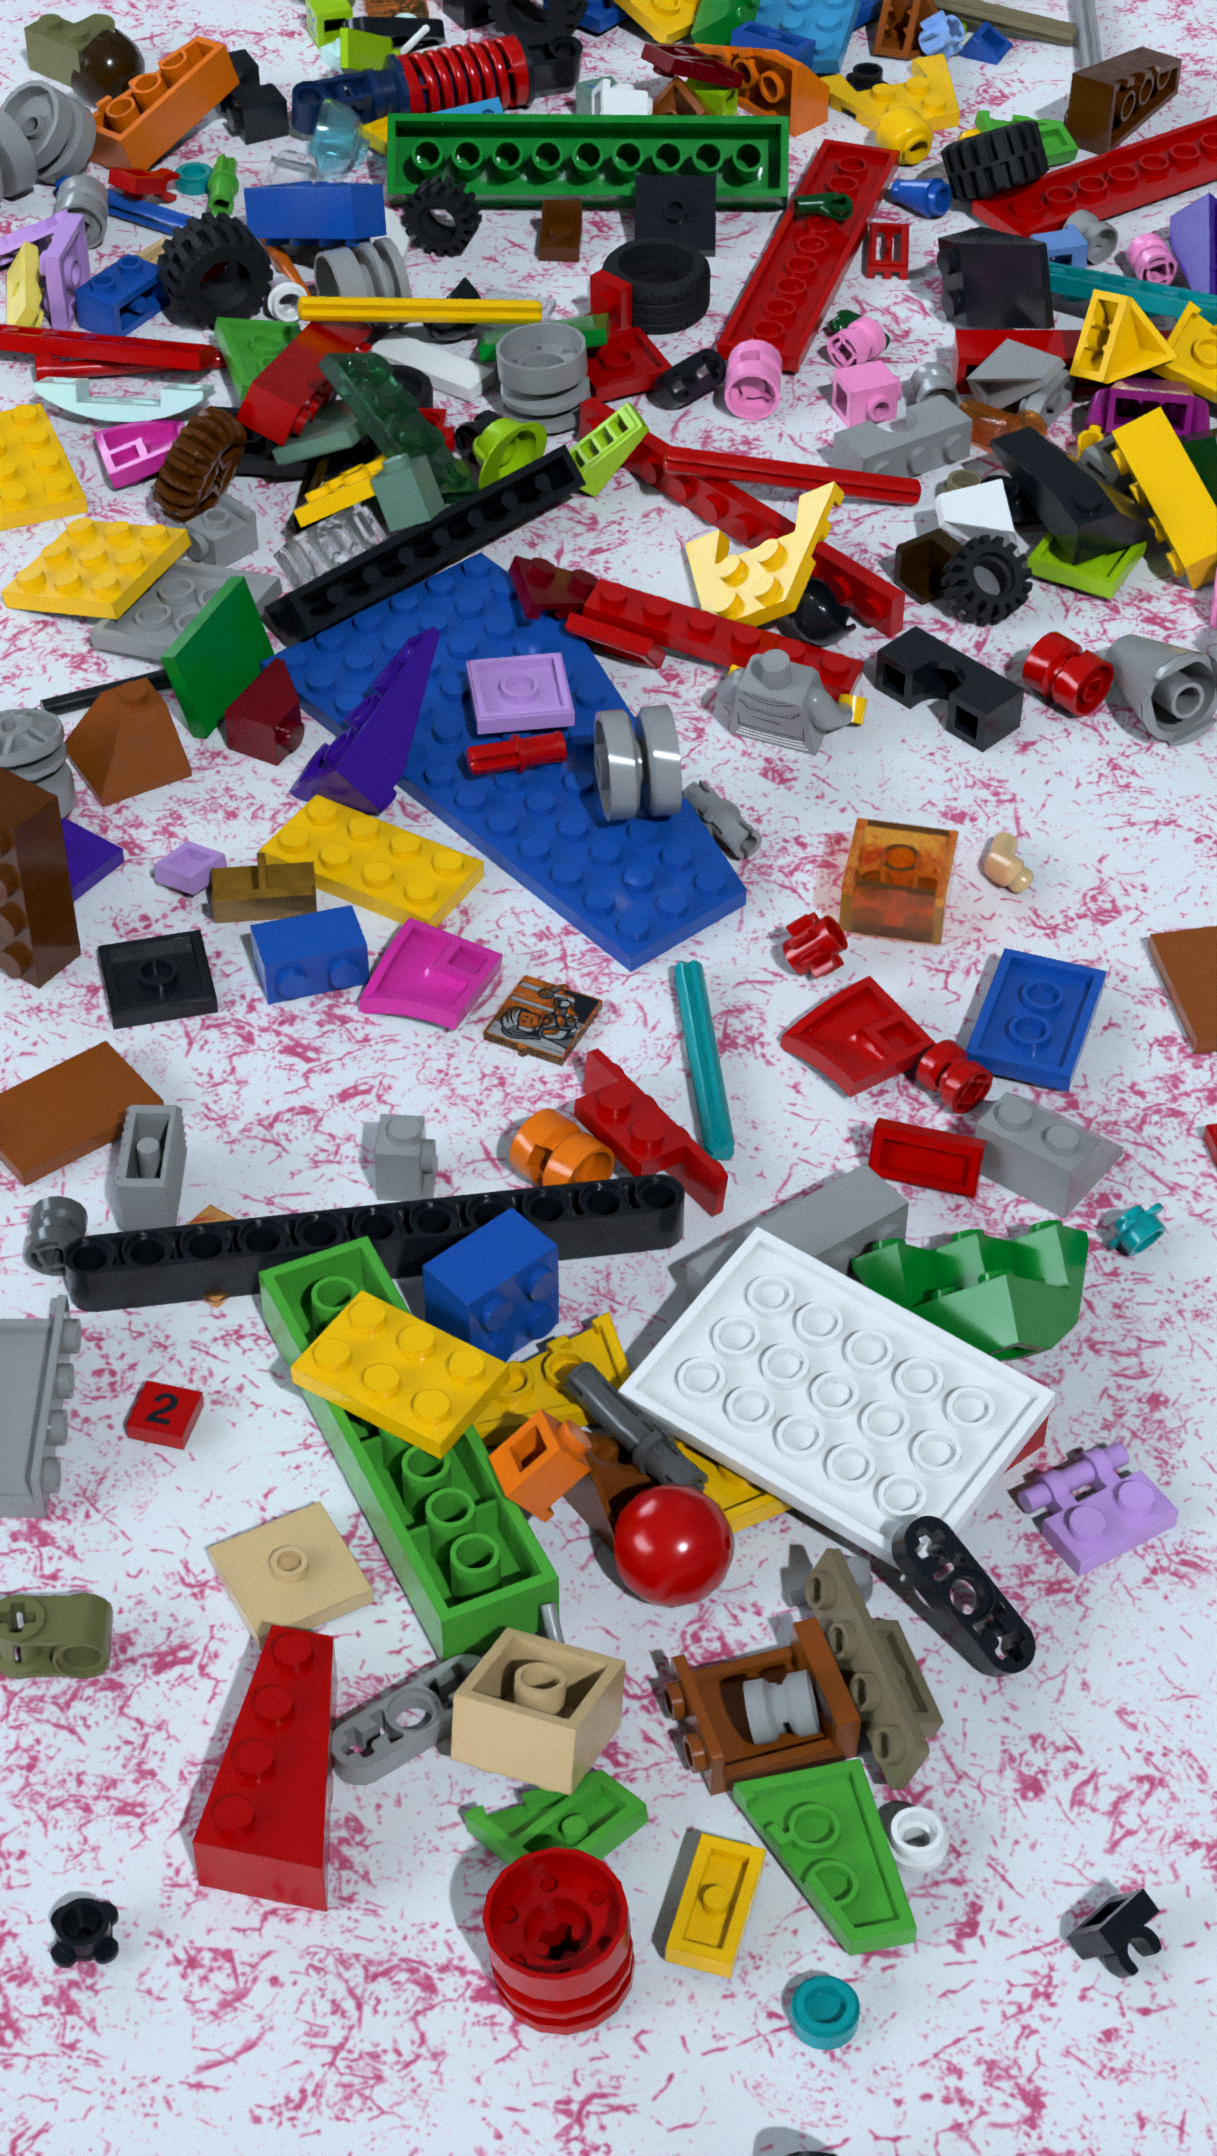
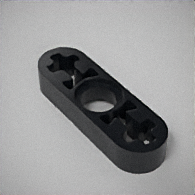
(400, 29)
(989, 1599)

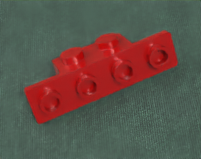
(644, 1135)

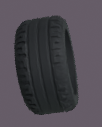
(667, 283)

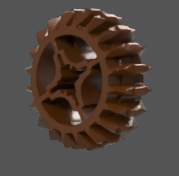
(199, 464)

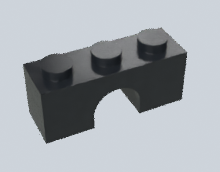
(253, 109)
(923, 668)

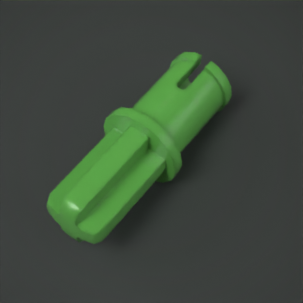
(223, 185)

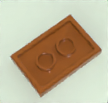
(1190, 975)
(68, 1112)

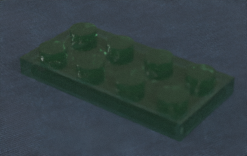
(394, 419)

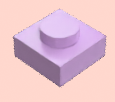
(189, 867)

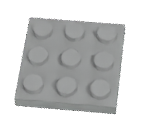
(172, 604)

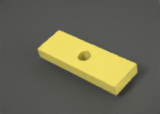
(23, 288)

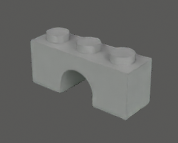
(933, 437)

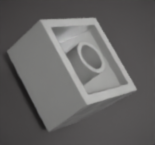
(1042, 1153)

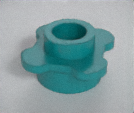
(1138, 1229)

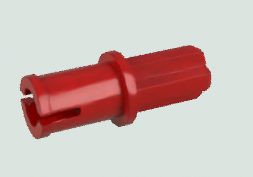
(517, 753)

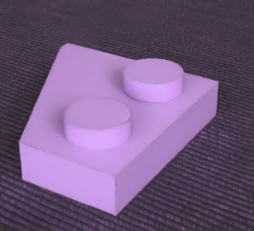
(33, 234)

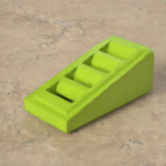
(607, 447)

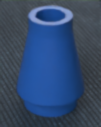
(924, 196)

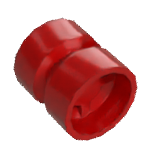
(1067, 674)

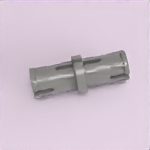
(723, 819)

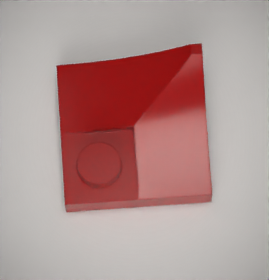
(858, 1038)

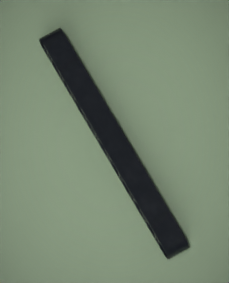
(226, 1256)

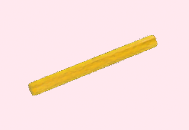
(419, 310)

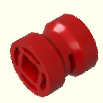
(949, 1072)

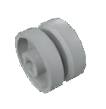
(55, 126)
(637, 763)

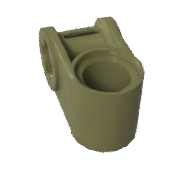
(58, 1636)

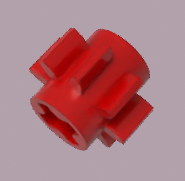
(815, 945)

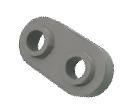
(1051, 399)

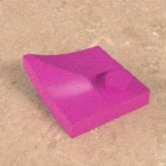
(136, 449)
(430, 976)

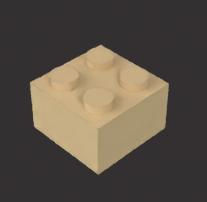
(537, 1711)

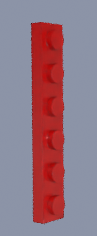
(711, 635)

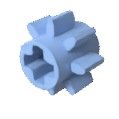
(941, 35)

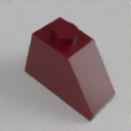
(266, 717)

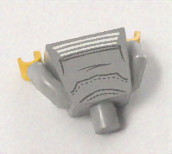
(785, 703)

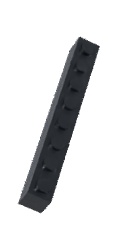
(424, 546)

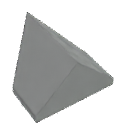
(1012, 374)

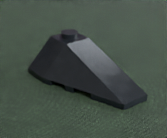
(1072, 500)

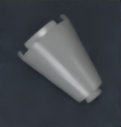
(1166, 686)

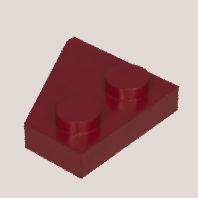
(690, 63)
(548, 587)

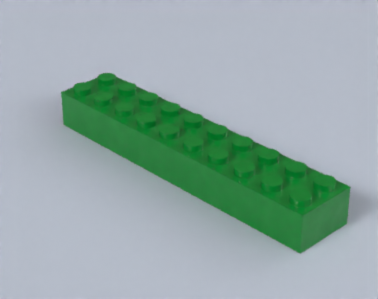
(587, 156)

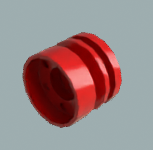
(559, 1940)

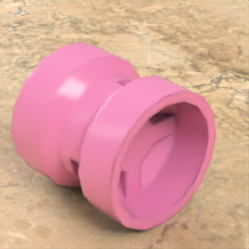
(1151, 259)
(857, 344)

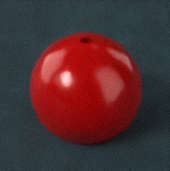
(673, 1545)

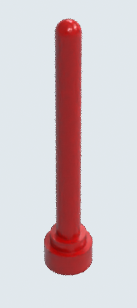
(53, 367)

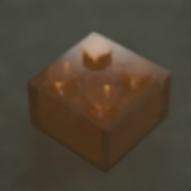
(898, 881)

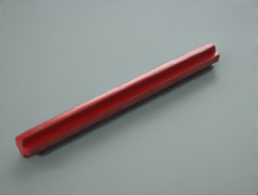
(789, 475)

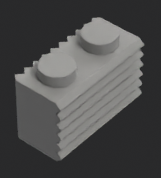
(150, 1167)

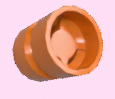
(556, 1152)

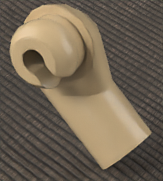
(1004, 866)

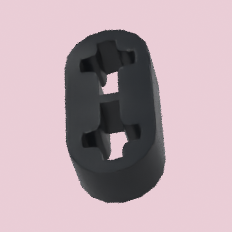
(686, 372)

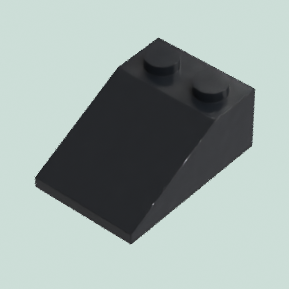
(995, 280)

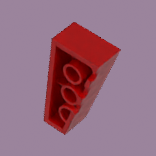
(274, 1788)

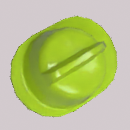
(507, 447)

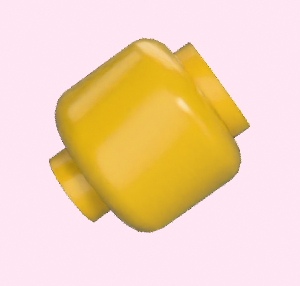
(907, 132)

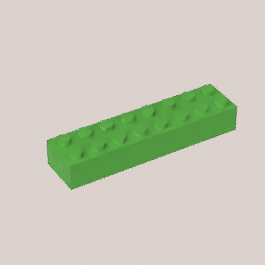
(441, 1522)

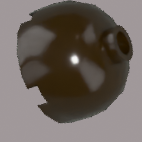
(107, 67)

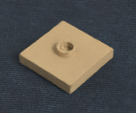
(291, 1573)

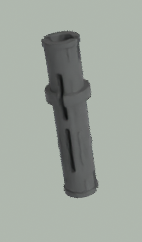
(651, 1449)

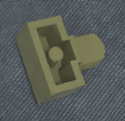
(58, 43)

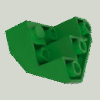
(988, 1290)

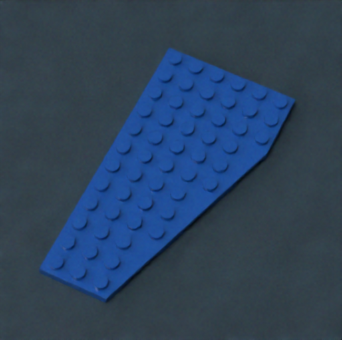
(620, 883)

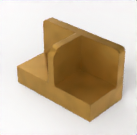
(263, 891)

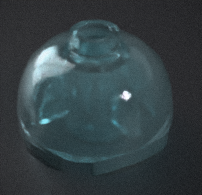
(338, 139)

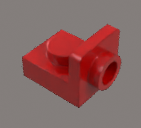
(611, 296)

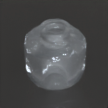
(292, 167)

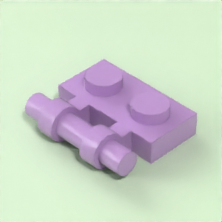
(1107, 1522)

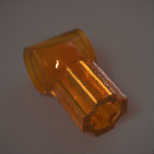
(994, 422)

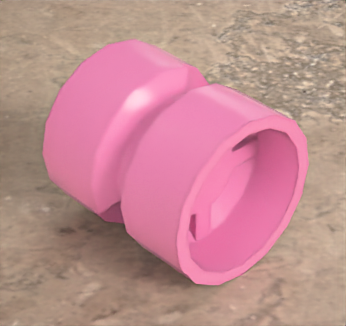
(753, 380)

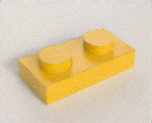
(715, 1905)

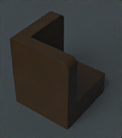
(921, 565)

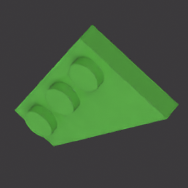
(834, 1849)

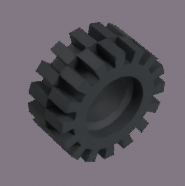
(455, 202)
(1003, 565)

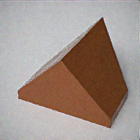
(901, 27)
(607, 1486)

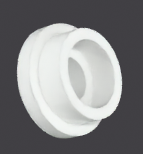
(920, 1825)

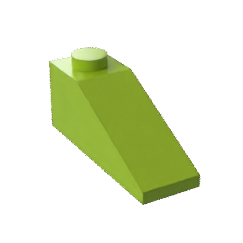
(363, 50)

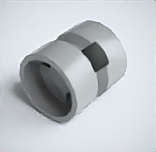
(89, 197)

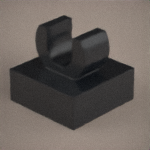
(1113, 1927)

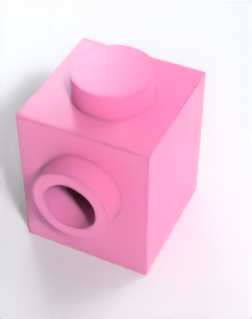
(865, 393)

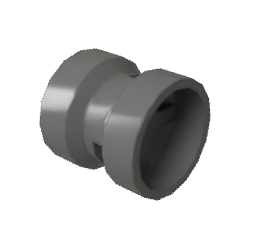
(53, 1226)

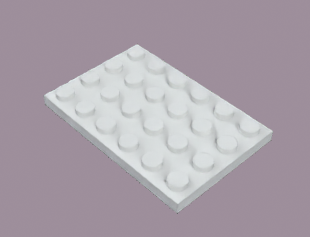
(836, 1397)

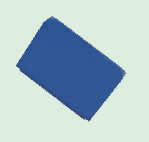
(986, 45)

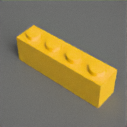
(1172, 492)

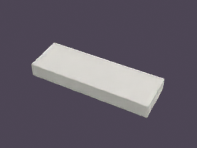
(445, 370)

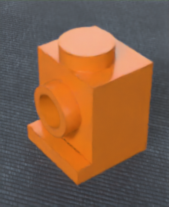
(541, 1462)

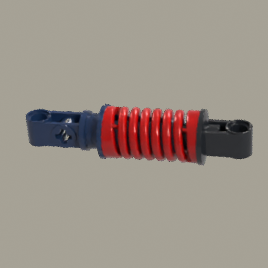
(446, 79)

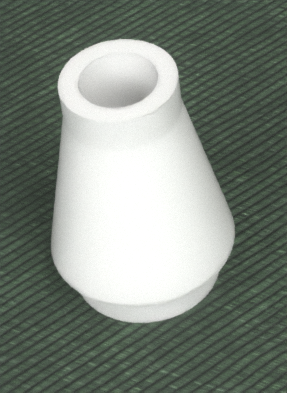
(284, 298)

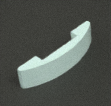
(74, 396)

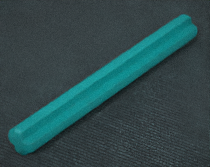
(704, 1060)

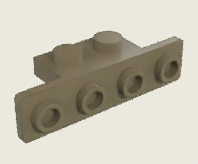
(876, 1669)

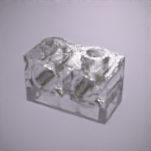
(329, 544)

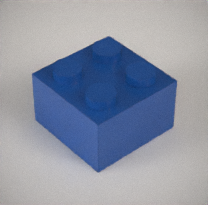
(495, 1286)

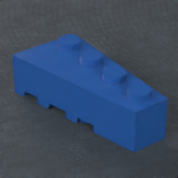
(316, 211)

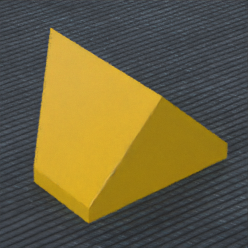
(1117, 340)

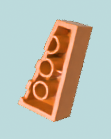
(162, 105)

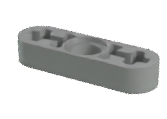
(426, 1693)

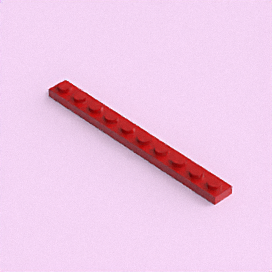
(753, 522)

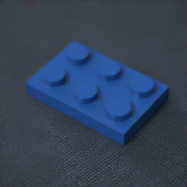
(1036, 1019)

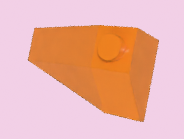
(776, 85)

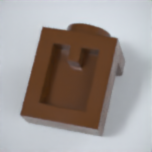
(561, 231)

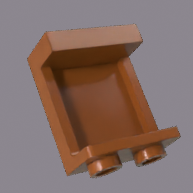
(717, 1721)

